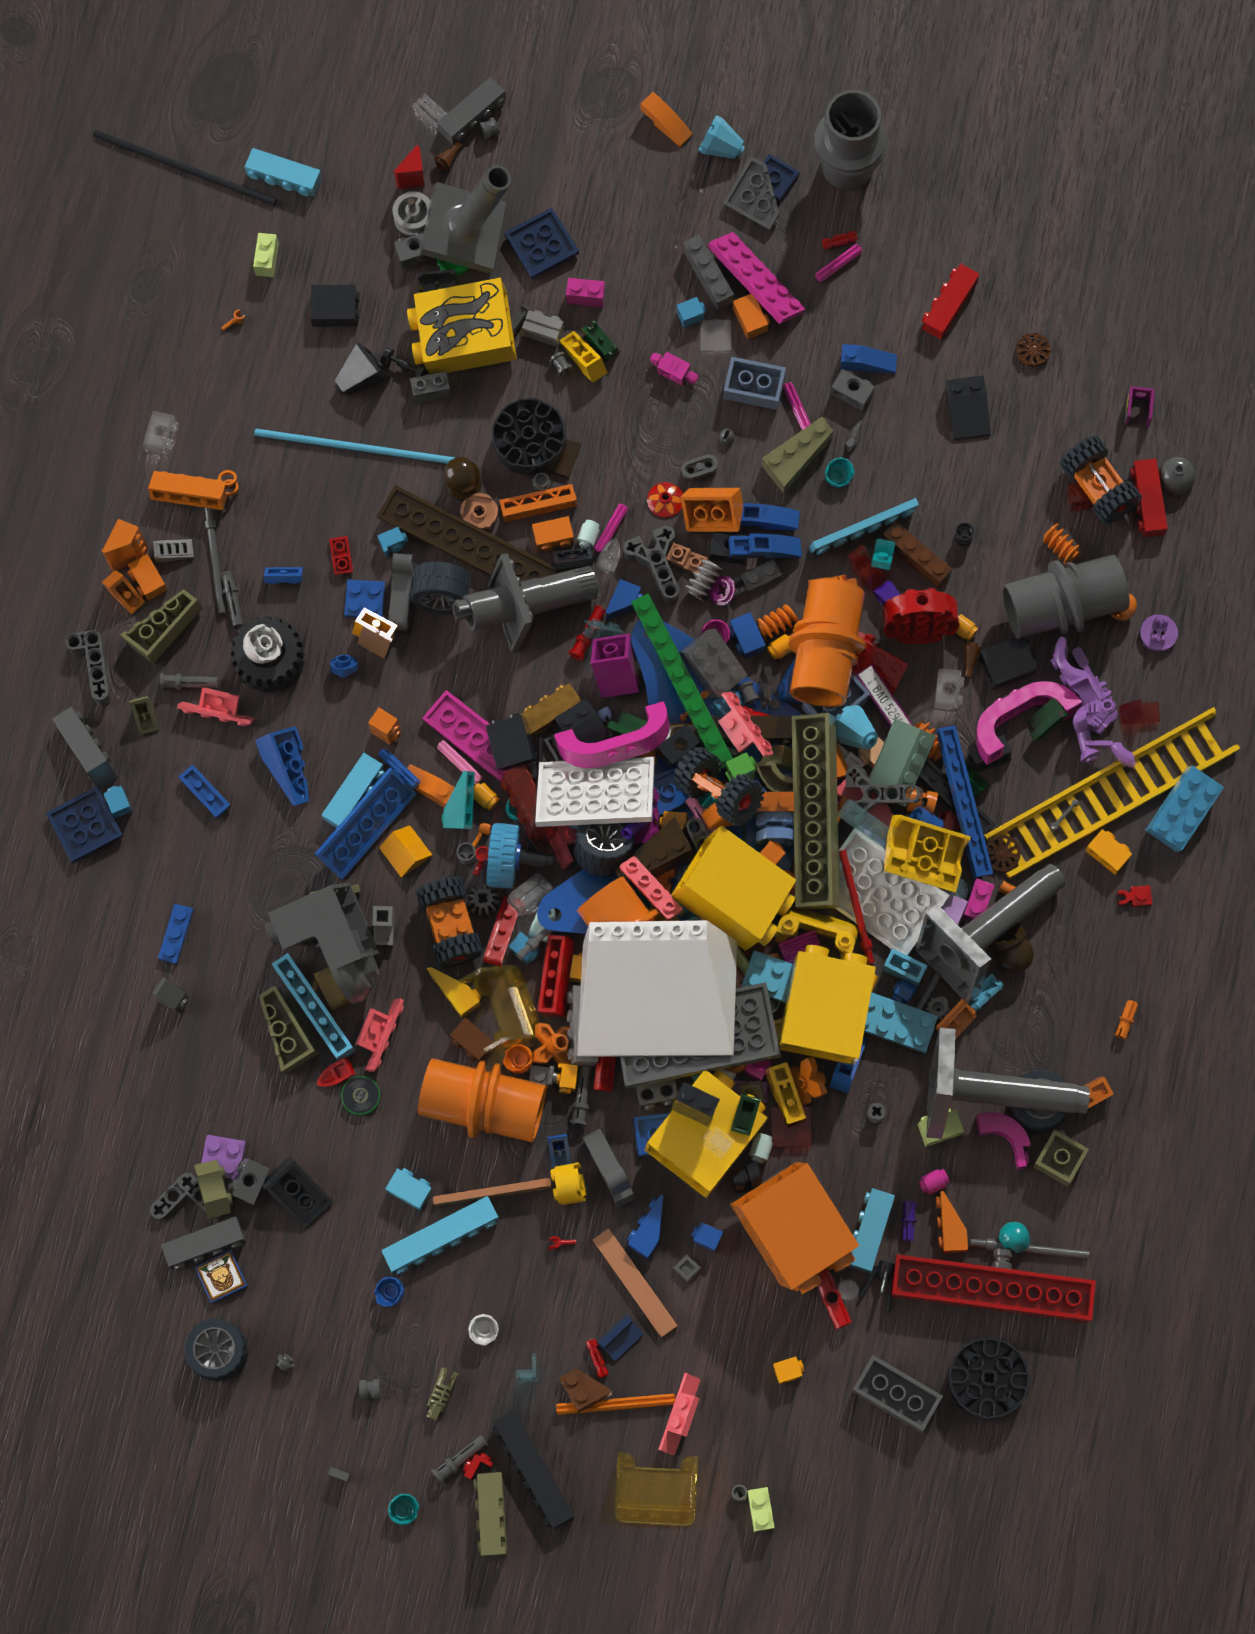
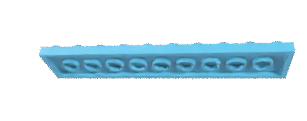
(884, 1017)

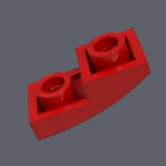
(341, 555)

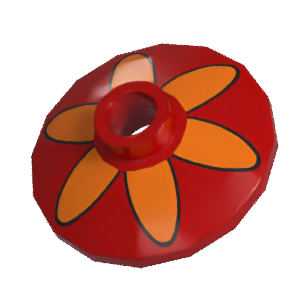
(668, 507)

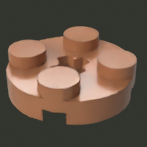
(488, 506)

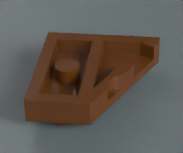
(583, 1389)

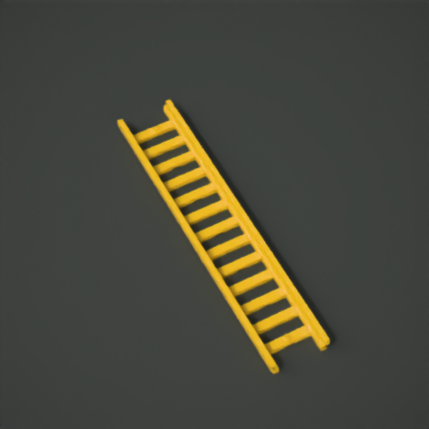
(1100, 776)

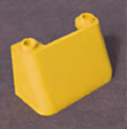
(842, 931)

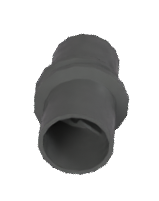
(850, 139)
(1065, 596)

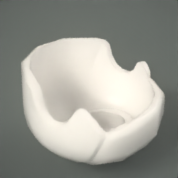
(483, 1329)

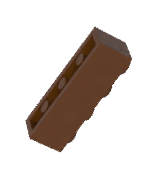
(918, 555)

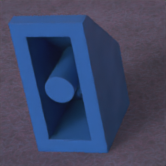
(621, 599)

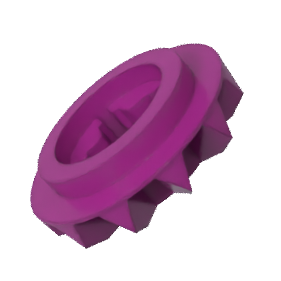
(715, 592)

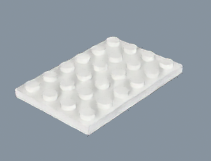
(595, 795)
(889, 903)

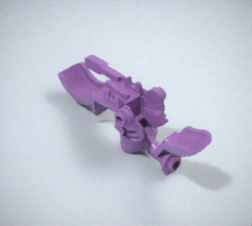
(1096, 709)

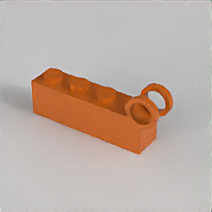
(191, 489)

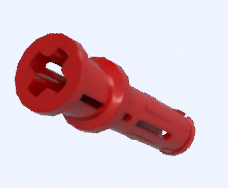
(582, 642)

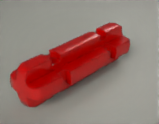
(839, 240)
(597, 1358)

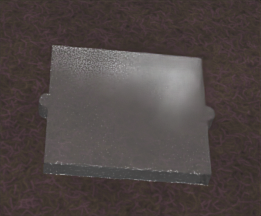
(715, 335)

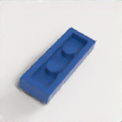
(204, 791)
(175, 934)

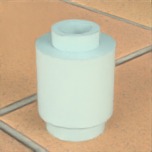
(588, 534)
(761, 1148)

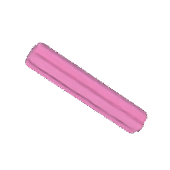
(457, 760)

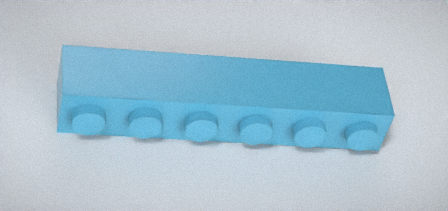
(313, 1007)
(440, 1235)

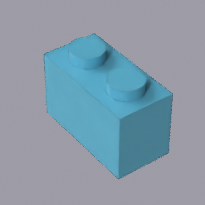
(904, 967)
(409, 1189)

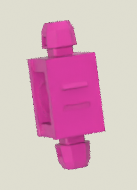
(674, 368)

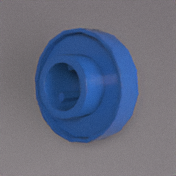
(343, 665)

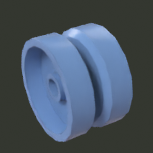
(775, 826)

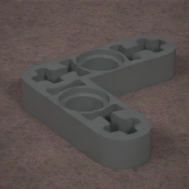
(183, 1193)

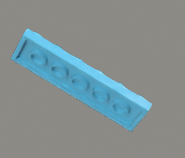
(871, 524)

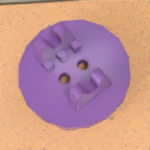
(1157, 641)

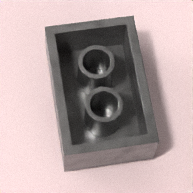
(713, 663)

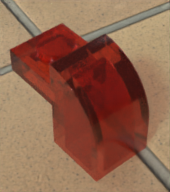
(861, 567)

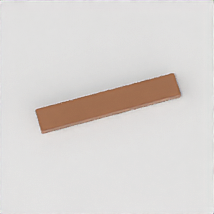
(492, 1192)
(635, 1283)

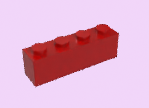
(950, 301)
(1151, 507)
(556, 976)

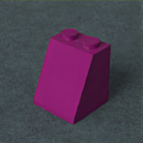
(615, 665)

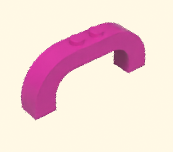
(1016, 702)
(616, 748)

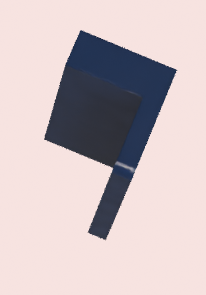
(620, 1338)

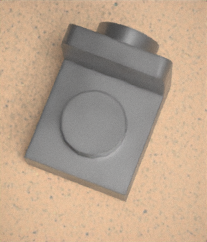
(543, 1075)

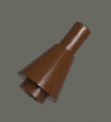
(445, 159)
(971, 654)

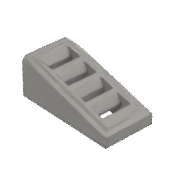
(172, 543)

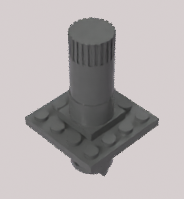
(517, 602)

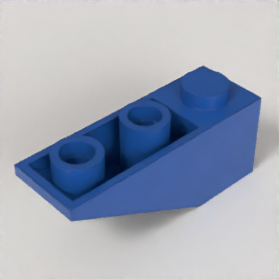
(647, 1236)

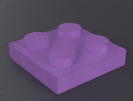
(226, 1151)

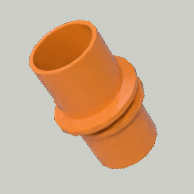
(827, 642)
(616, 904)
(482, 1100)

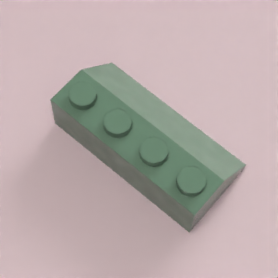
(901, 757)

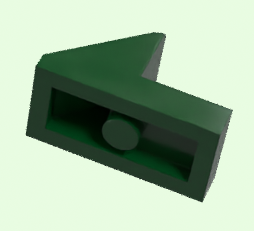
(745, 1114)

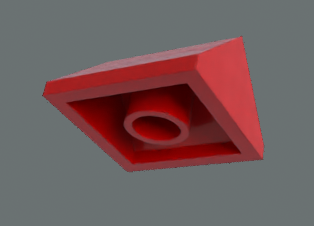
(410, 171)

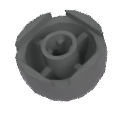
(1177, 476)

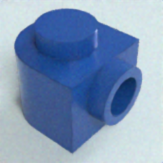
(903, 992)

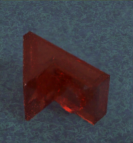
(1139, 712)

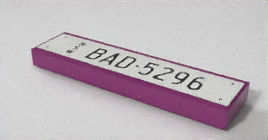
(882, 696)

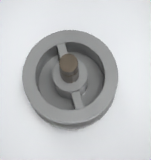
(411, 212)

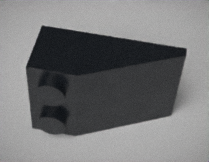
(968, 407)
(583, 722)
(297, 1192)

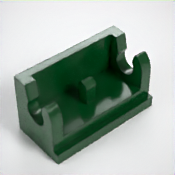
(600, 342)

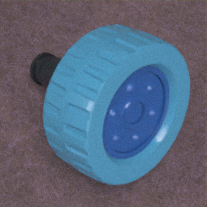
(506, 856)

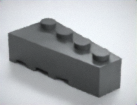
(84, 747)

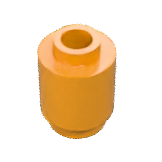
(967, 628)
(780, 647)
(485, 796)

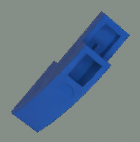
(770, 517)
(765, 545)

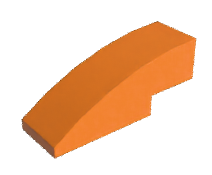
(665, 119)

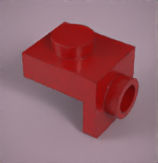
(472, 1466)

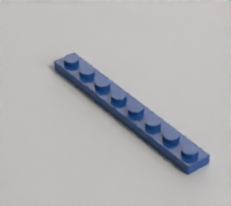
(964, 801)

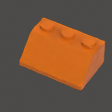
(712, 509)
(124, 545)

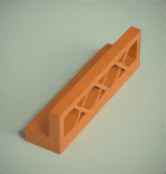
(539, 506)

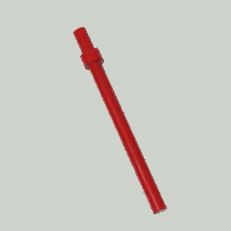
(865, 942)

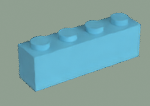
(283, 172)
(353, 789)
(871, 1228)

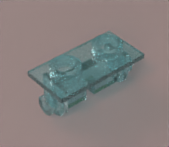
(596, 628)

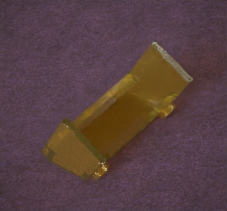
(510, 1003)

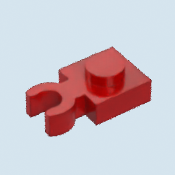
(1138, 895)

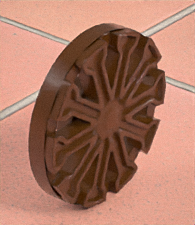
(1033, 349)
(1003, 853)

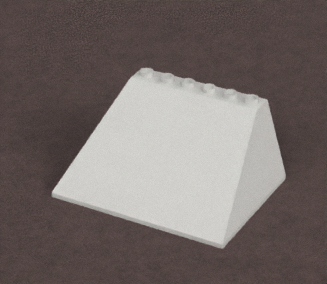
(657, 990)

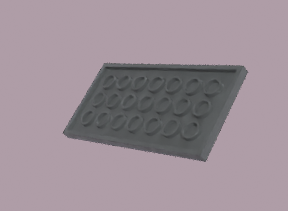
(753, 1042)

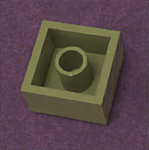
(1061, 1158)

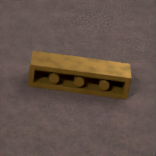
(542, 715)

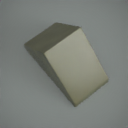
(144, 715)
(782, 756)

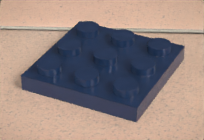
(541, 243)
(84, 824)

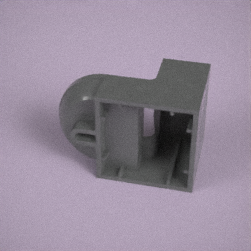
(341, 932)

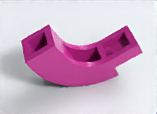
(1005, 1126)

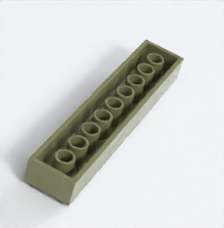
(815, 811)

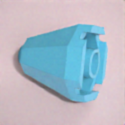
(721, 140)
(855, 728)

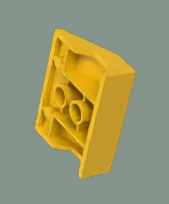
(924, 852)

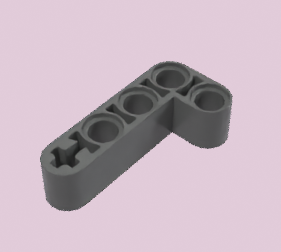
(400, 603)
(94, 668)

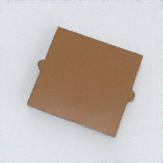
(374, 641)

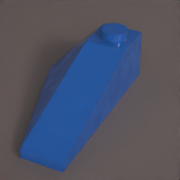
(283, 757)

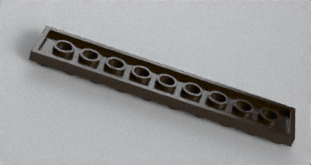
(457, 536)

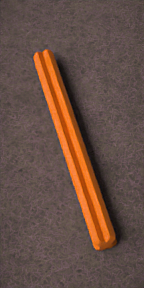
(620, 1403)

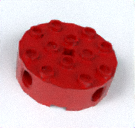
(920, 616)

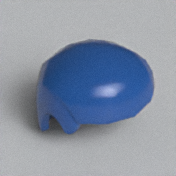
(389, 1292)

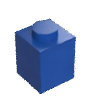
(707, 1236)

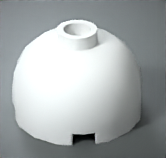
(262, 644)

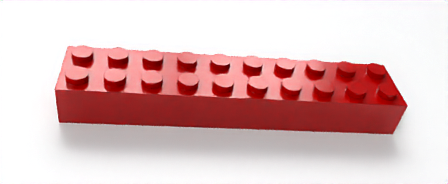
(993, 1288)

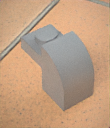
(383, 925)

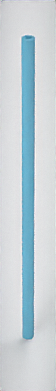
(352, 446)

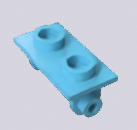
(989, 989)

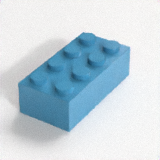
(1184, 808)

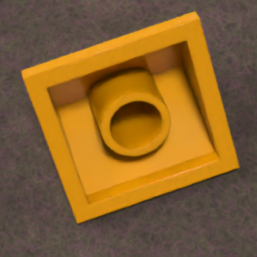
(405, 850)

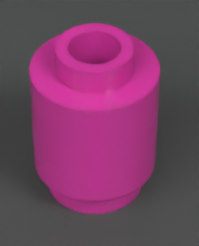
(934, 1181)

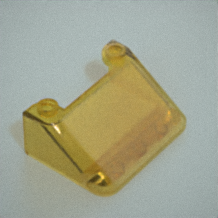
(656, 1493)

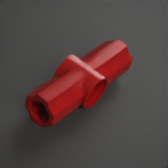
(836, 1310)

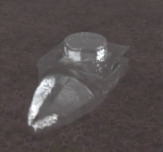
(609, 557)

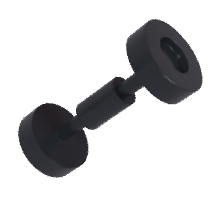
(387, 356)

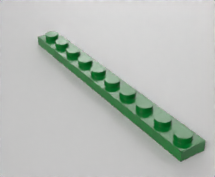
(680, 678)

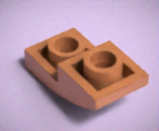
(684, 558)

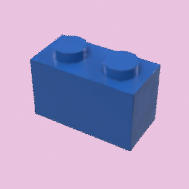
(747, 636)

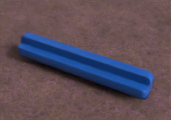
(399, 768)

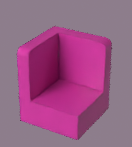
(756, 1069)

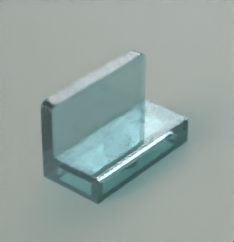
(529, 1374)

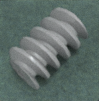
(702, 579)

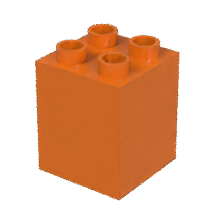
(796, 1227)

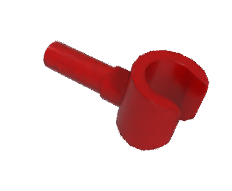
(557, 1242)

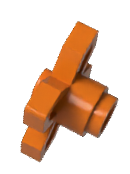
(554, 1044)
(808, 1080)

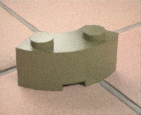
(772, 778)
(212, 1188)

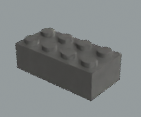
(897, 1393)

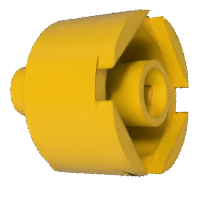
(569, 1184)

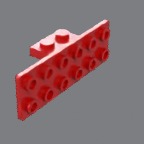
(887, 665)

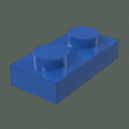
(283, 575)

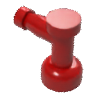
(481, 855)

